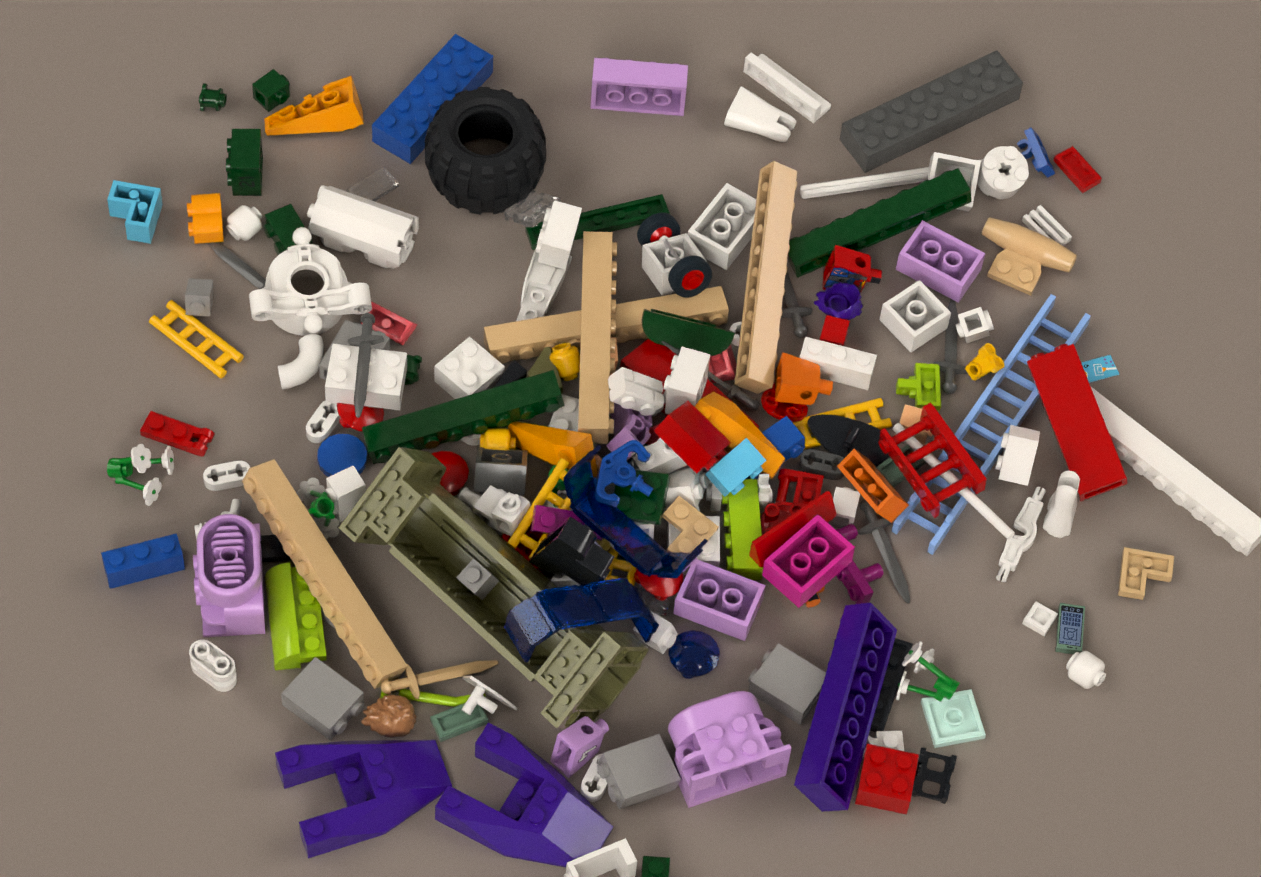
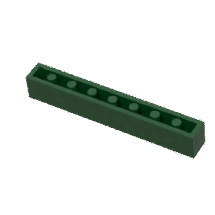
(880, 221)
(464, 416)

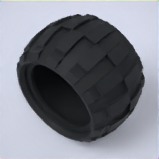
(479, 180)

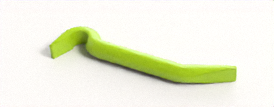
(433, 698)

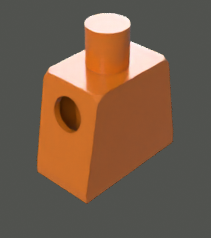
(799, 381)

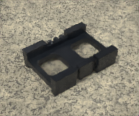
(941, 778)

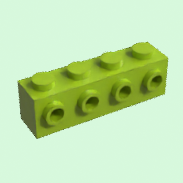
(743, 526)

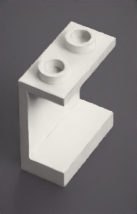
(614, 856)

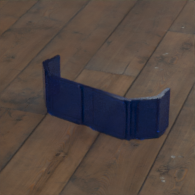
(620, 530)
(575, 607)

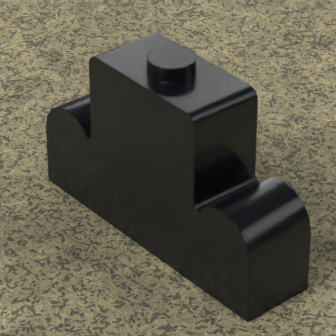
(573, 553)

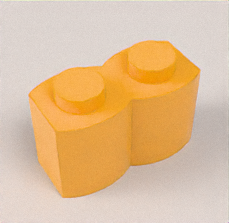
(206, 218)

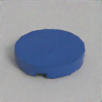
(340, 453)

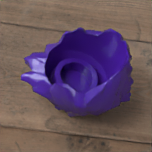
(840, 301)

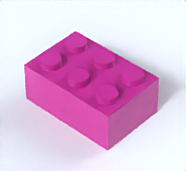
(808, 561)

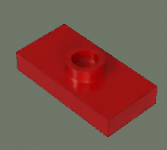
(1077, 169)

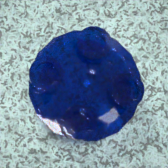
(694, 654)

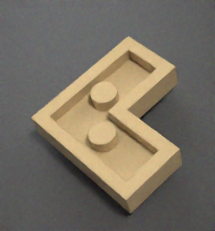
(691, 524)
(1138, 566)

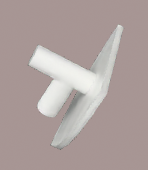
(477, 697)

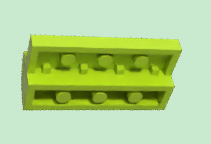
(293, 619)

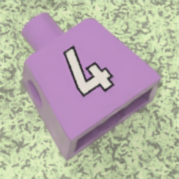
(578, 744)

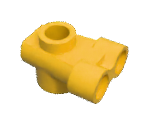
(984, 362)

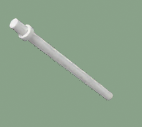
(982, 508)

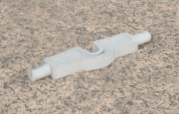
(1018, 544)

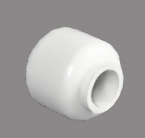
(244, 222)
(1086, 669)

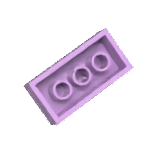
(639, 86)

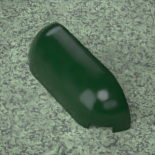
(685, 332)

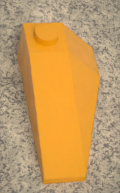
(328, 111)
(736, 427)
(553, 443)

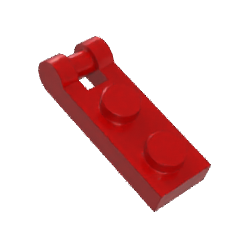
(176, 433)

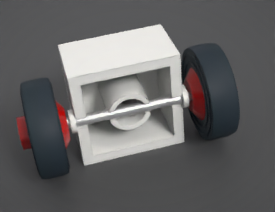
(672, 258)

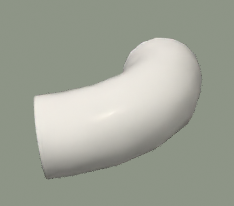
(305, 365)

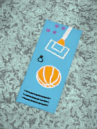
(1100, 368)

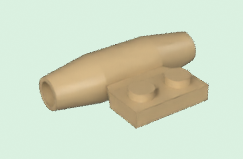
(1024, 255)

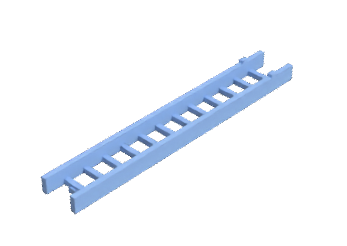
(980, 406)

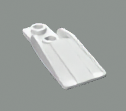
(540, 288)

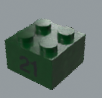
(245, 162)

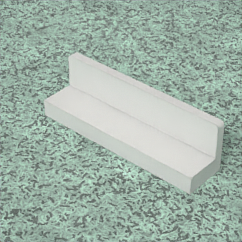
(786, 87)

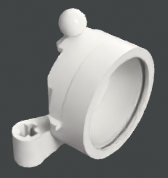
(307, 313)

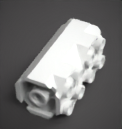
(360, 224)

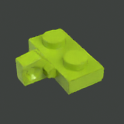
(922, 386)

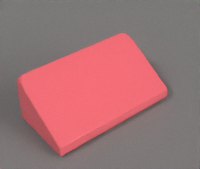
(391, 324)
(723, 365)

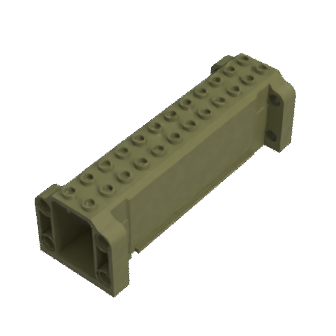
(439, 538)

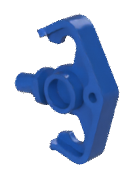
(617, 470)

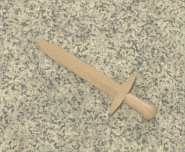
(413, 681)

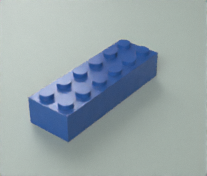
(406, 120)

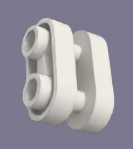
(213, 665)

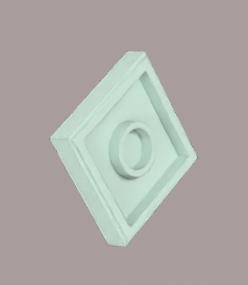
(953, 719)

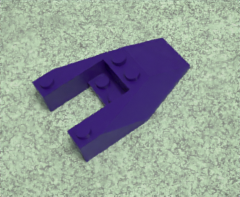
(378, 780)
(541, 817)

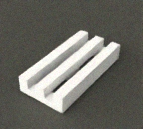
(1049, 225)

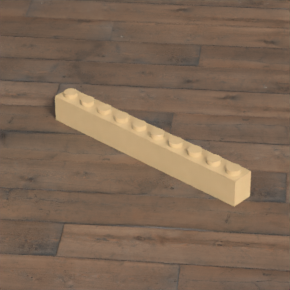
(766, 278)
(596, 335)
(530, 336)
(324, 573)

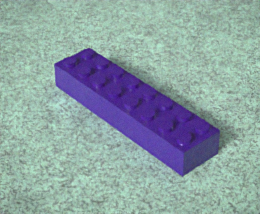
(845, 707)

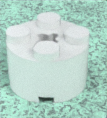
(1006, 184)

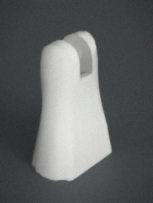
(757, 116)
(1062, 505)

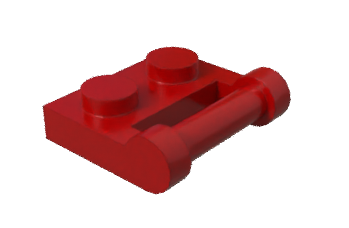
(807, 486)

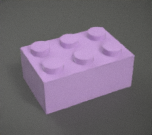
(940, 261)
(719, 599)

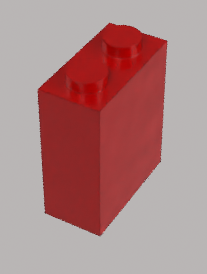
(693, 437)

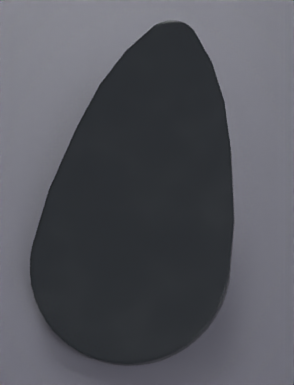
(842, 435)

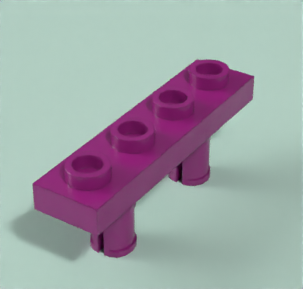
(854, 579)

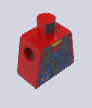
(850, 268)

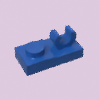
(1036, 148)

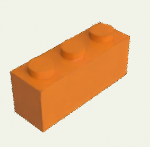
(872, 485)

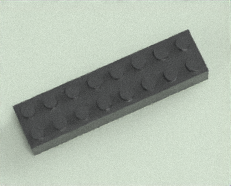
(930, 111)

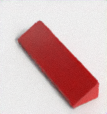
(782, 532)

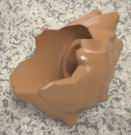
(390, 716)

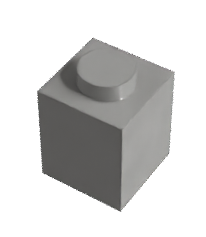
(199, 297)
(477, 579)

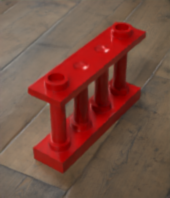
(944, 440)

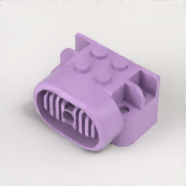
(230, 577)
(725, 747)

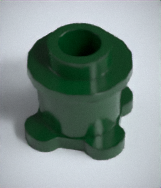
(212, 98)
(412, 369)

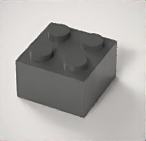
(501, 470)

